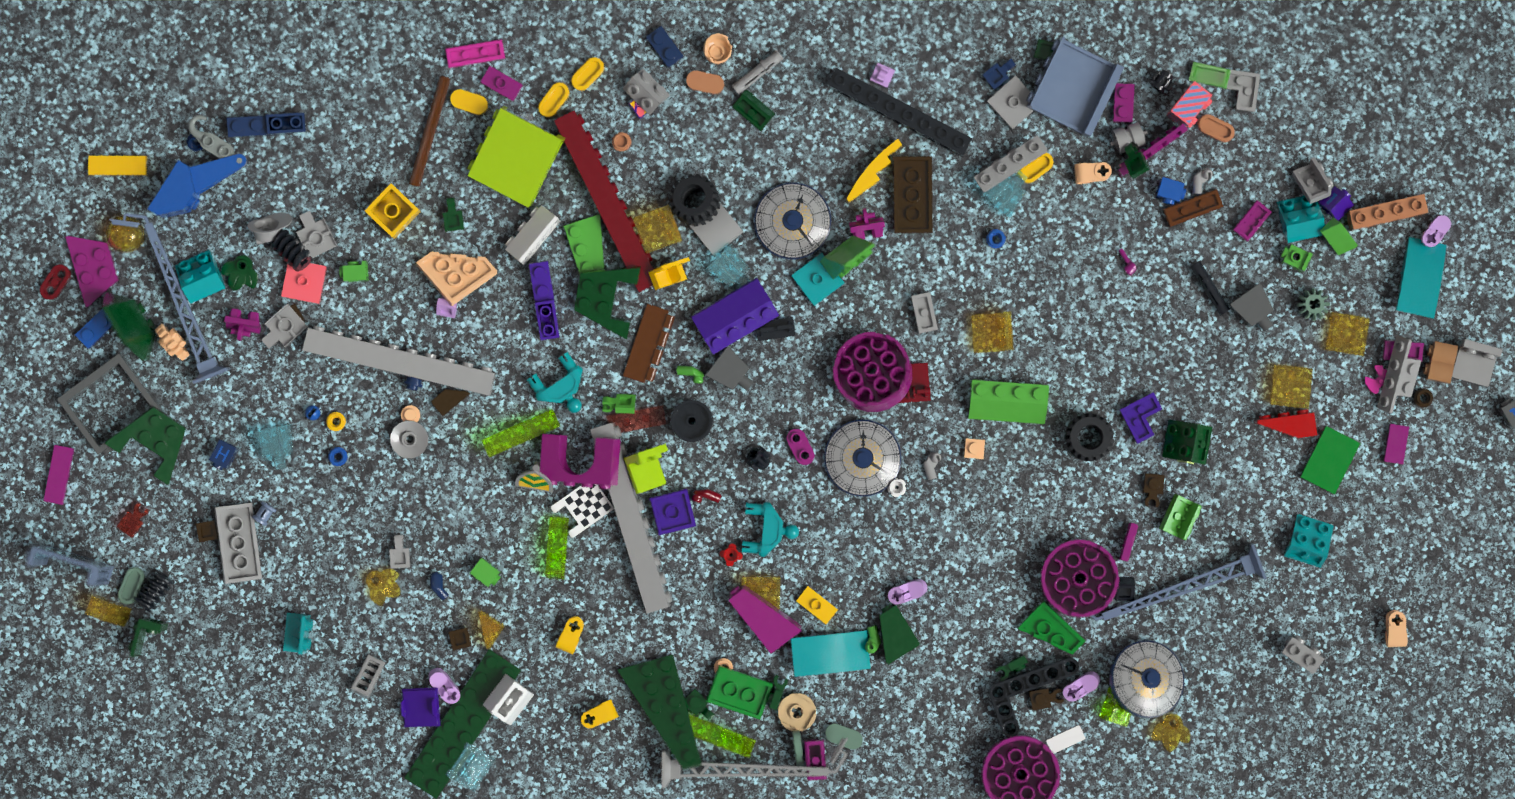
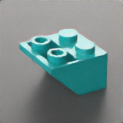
(1300, 219)
(199, 276)

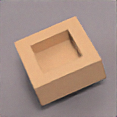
(974, 448)

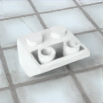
(508, 699)

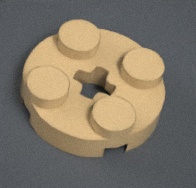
(800, 722)

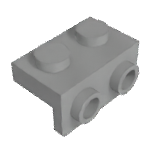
(646, 91)
(1313, 181)
(1302, 655)

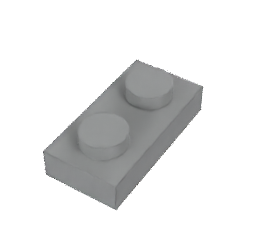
(924, 312)

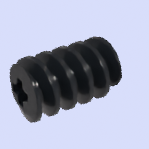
(291, 251)
(153, 591)

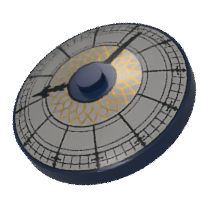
(792, 221)
(862, 458)
(1146, 679)

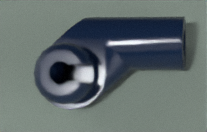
(436, 585)

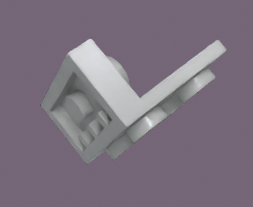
(1475, 362)

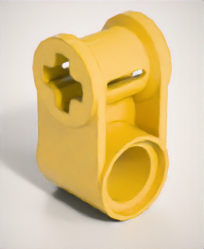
(569, 638)
(603, 713)

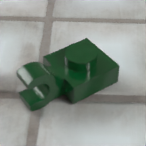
(1136, 163)
(453, 219)
(1016, 664)
(774, 697)
(697, 703)

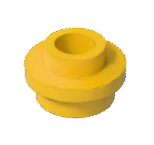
(329, 421)

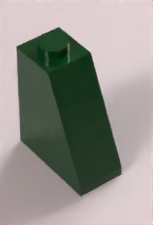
(896, 634)

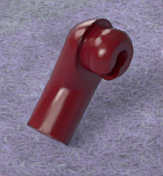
(706, 493)

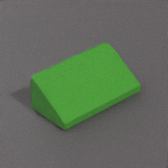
(1338, 237)

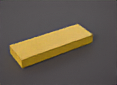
(117, 165)

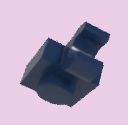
(997, 75)

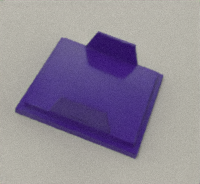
(420, 707)

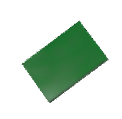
(1330, 460)
(739, 692)

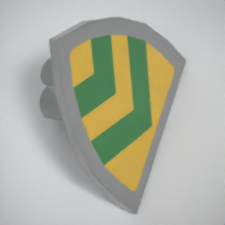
(534, 480)

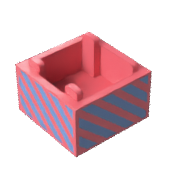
(1190, 105)

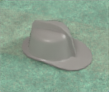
(269, 227)

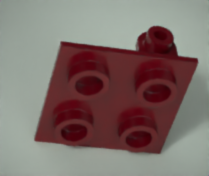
(919, 388)

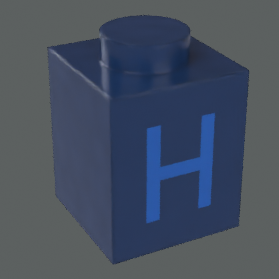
(223, 455)

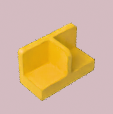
(668, 274)

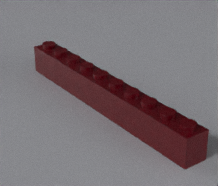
(605, 196)

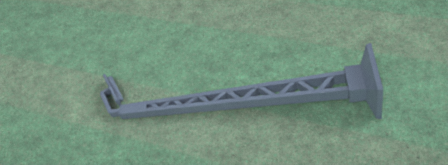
(206, 368)
(1250, 564)

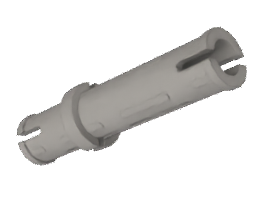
(762, 68)

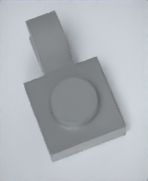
(399, 556)

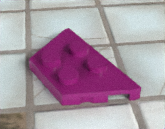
(92, 267)

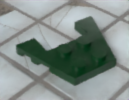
(597, 296)
(157, 433)

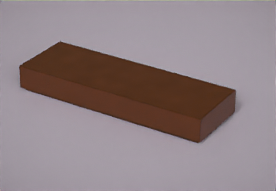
(1193, 208)

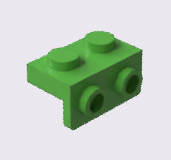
(1180, 517)

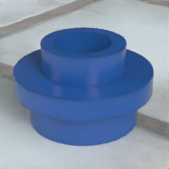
(1000, 234)
(331, 456)

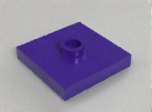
(672, 512)

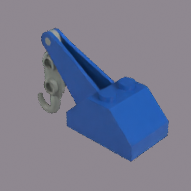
(185, 183)

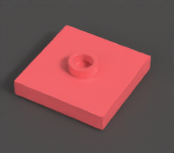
(305, 284)

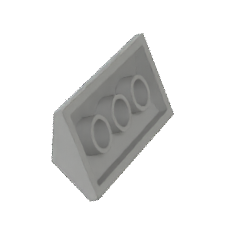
(238, 543)

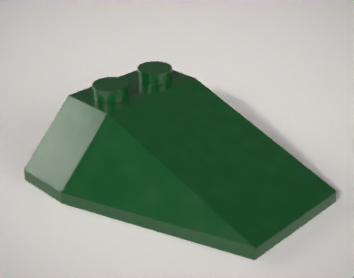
(131, 324)

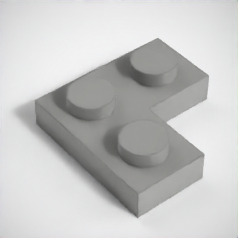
(1247, 87)

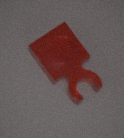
(131, 522)

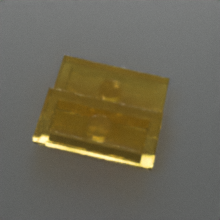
(1291, 386)

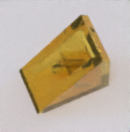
(491, 628)

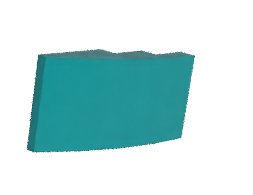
(1421, 278)
(830, 653)

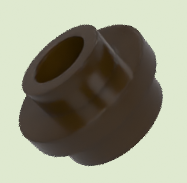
(1429, 398)

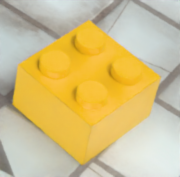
(392, 211)

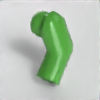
(691, 371)
(873, 641)

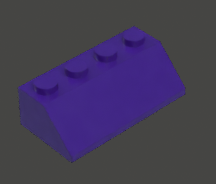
(735, 315)

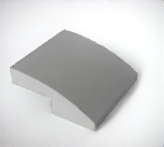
(718, 232)

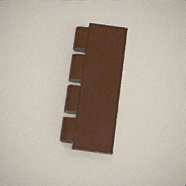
(645, 345)

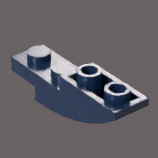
(265, 125)

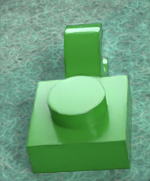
(622, 403)

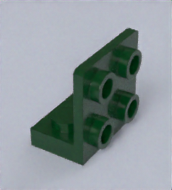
(1187, 441)
(140, 628)

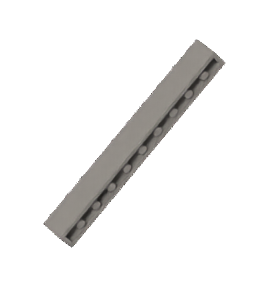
(399, 361)
(635, 531)

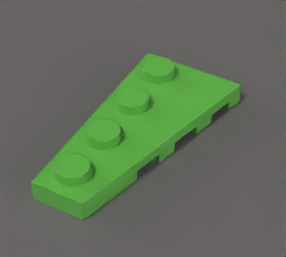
(586, 243)

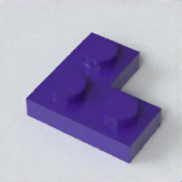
(1136, 415)

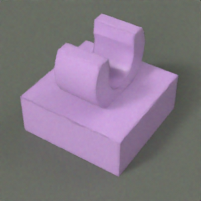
(882, 75)
(445, 308)

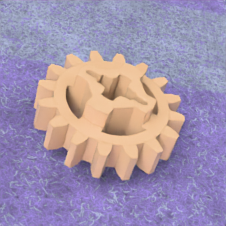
(172, 342)

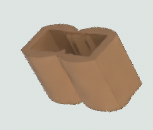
(1440, 362)

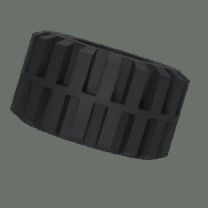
(687, 187)
(1101, 425)

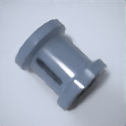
(259, 517)

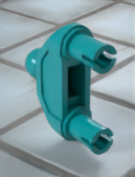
(563, 389)
(772, 529)

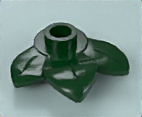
(239, 276)

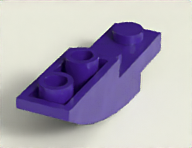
(544, 300)

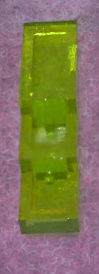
(520, 433)

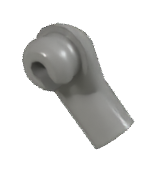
(1199, 178)
(930, 463)

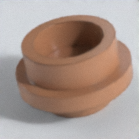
(621, 141)

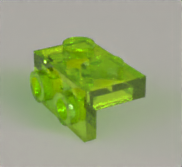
(1113, 711)

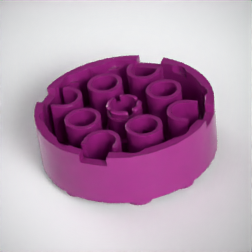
(877, 390)
(1073, 598)
(1018, 753)

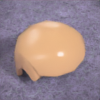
(717, 48)

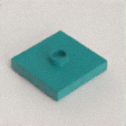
(816, 281)

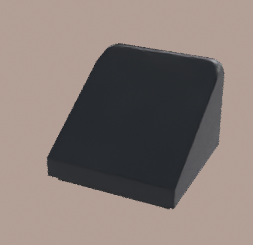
(1125, 589)

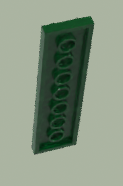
(460, 725)

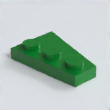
(1052, 628)

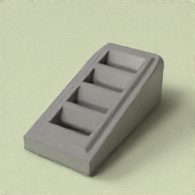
(366, 694)

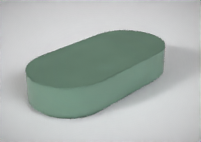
(131, 585)
(836, 732)
(798, 748)

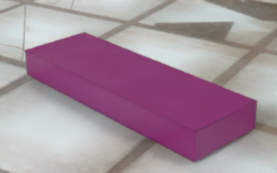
(59, 474)

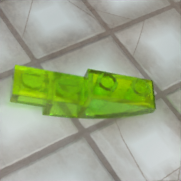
(722, 736)

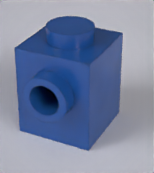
(1170, 191)

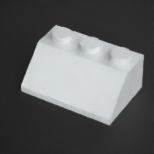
(532, 234)

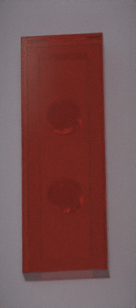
(641, 419)

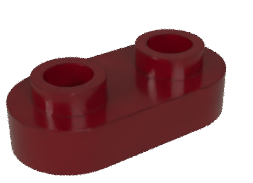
(53, 280)

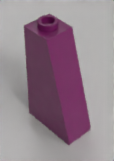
(763, 618)

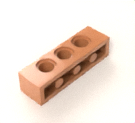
(1386, 212)

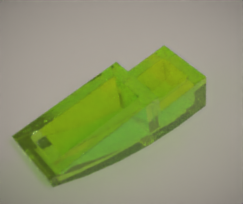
(557, 548)

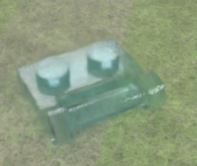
(474, 770)

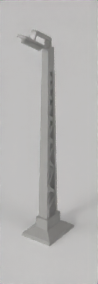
(672, 769)

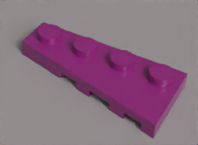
(1156, 145)

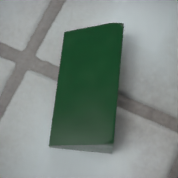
(753, 110)

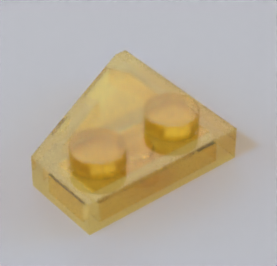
(765, 586)

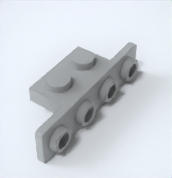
(1010, 164)
(1400, 375)

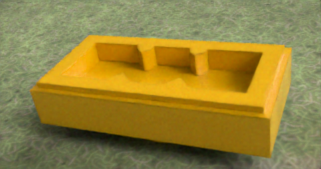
(817, 605)

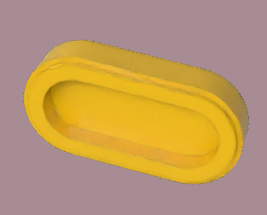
(587, 74)
(553, 100)
(469, 102)
(1037, 167)

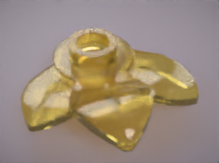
(385, 588)
(1171, 735)

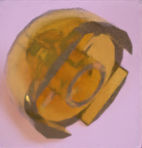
(125, 238)

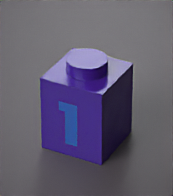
(1337, 204)

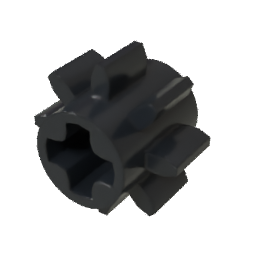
(1162, 81)
(758, 458)

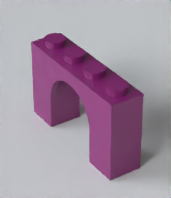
(602, 472)

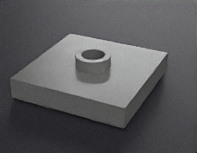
(1011, 102)

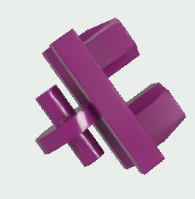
(867, 222)
(240, 326)

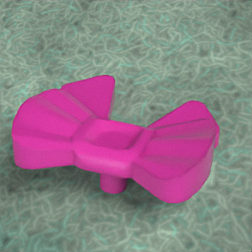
(1374, 385)

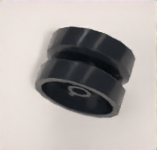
(696, 410)

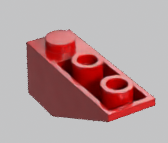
(1294, 426)

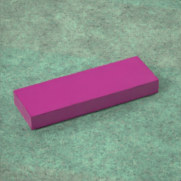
(475, 53)

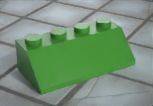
(1008, 401)

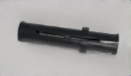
(1209, 287)

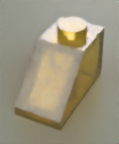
(108, 611)

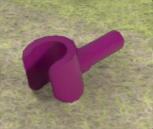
(1130, 268)

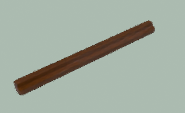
(429, 131)

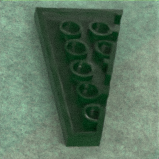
(662, 699)

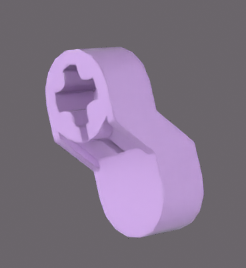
(1440, 225)
(915, 587)
(439, 678)
(1074, 691)

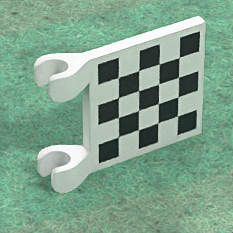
(586, 507)

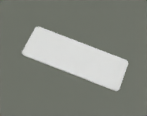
(1066, 739)

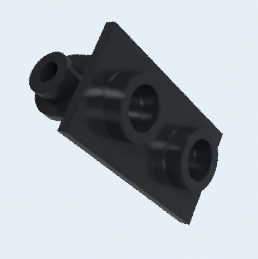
(776, 329)

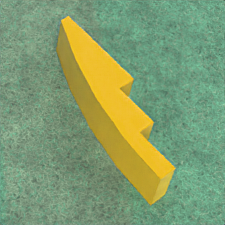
(869, 176)

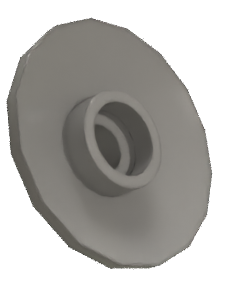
(399, 439)

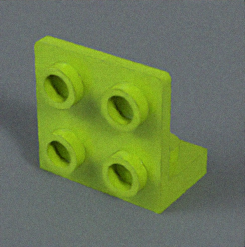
(646, 469)

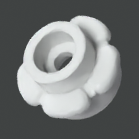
(897, 492)

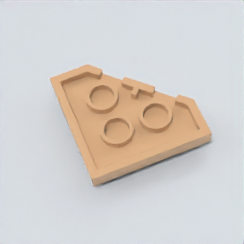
(456, 274)

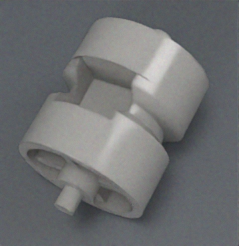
(1133, 135)

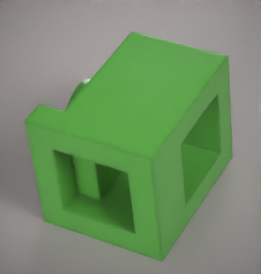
(1301, 264)
(354, 272)

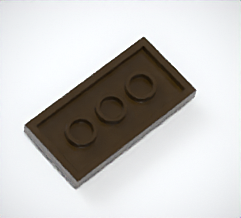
(913, 195)

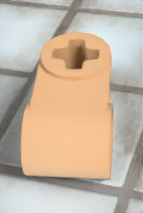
(1088, 172)
(1396, 632)

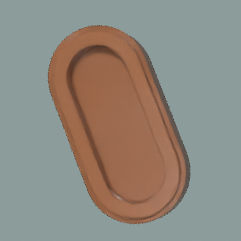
(705, 82)
(1216, 128)

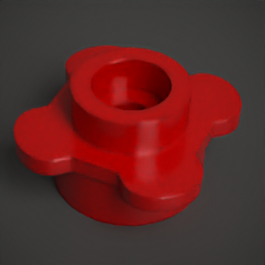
(736, 555)

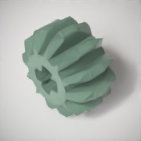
(1309, 297)

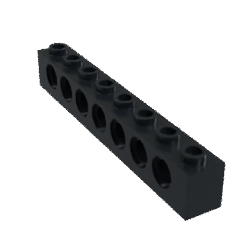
(899, 112)

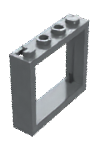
(92, 379)

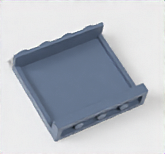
(1074, 87)

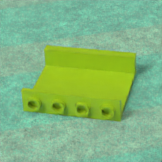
(515, 157)

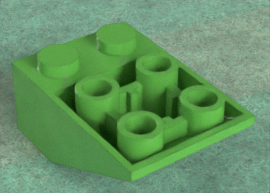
(847, 256)

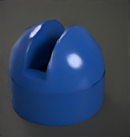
(315, 415)

